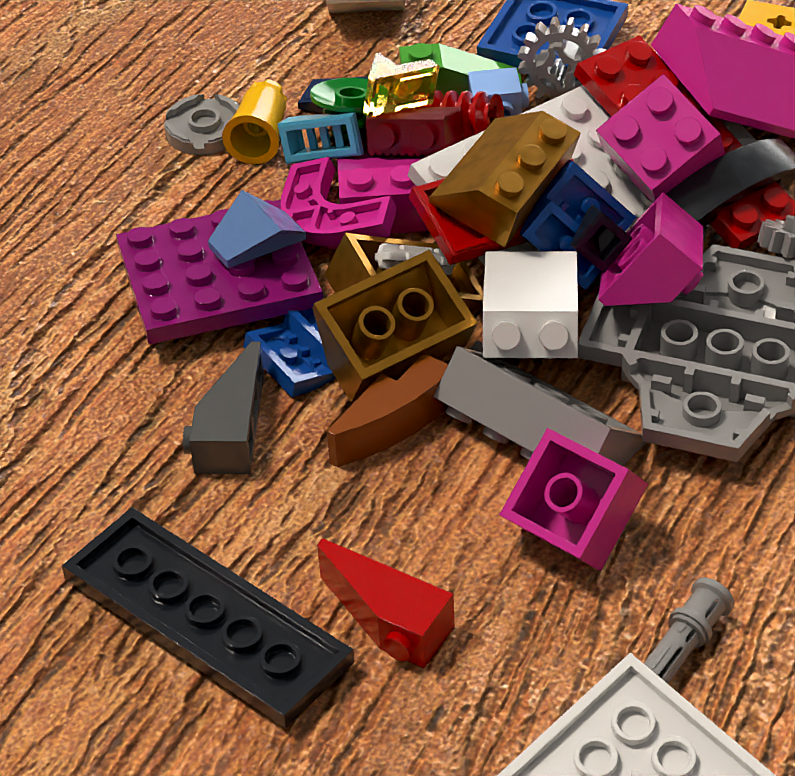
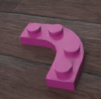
(326, 222)

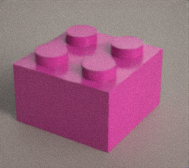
(660, 139)
(574, 499)

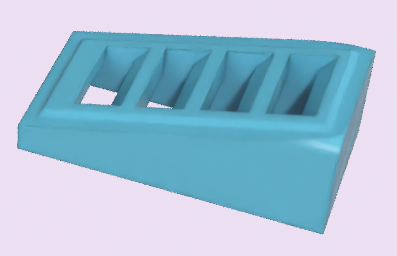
(293, 141)

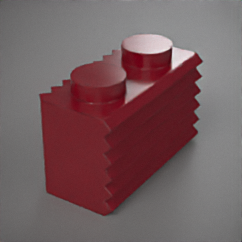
(414, 131)

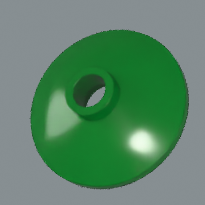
(341, 95)

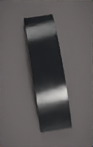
(734, 178)

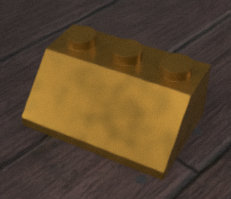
(506, 173)
(391, 322)

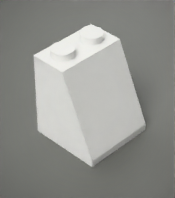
(530, 304)

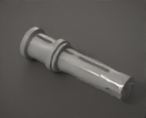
(690, 627)

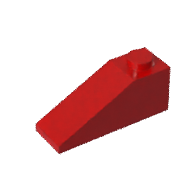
(394, 608)

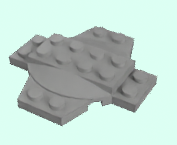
(711, 360)

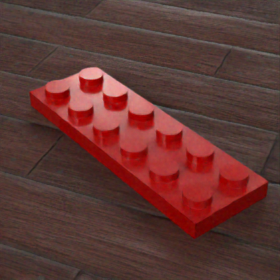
(628, 69)

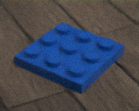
(519, 17)

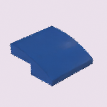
(562, 211)
(293, 353)

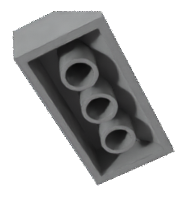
(523, 406)

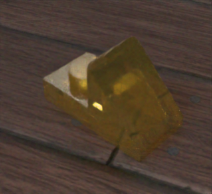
(399, 86)

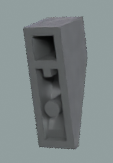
(227, 418)

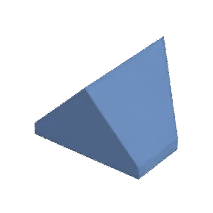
(252, 230)

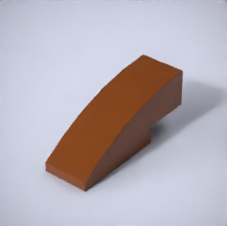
(387, 413)

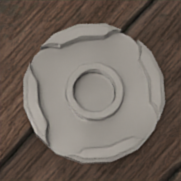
(197, 123)

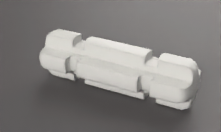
(393, 254)

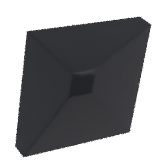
(599, 239)

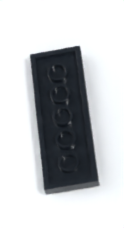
(209, 616)

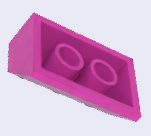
(658, 260)

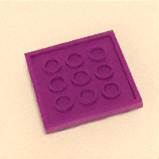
(190, 291)

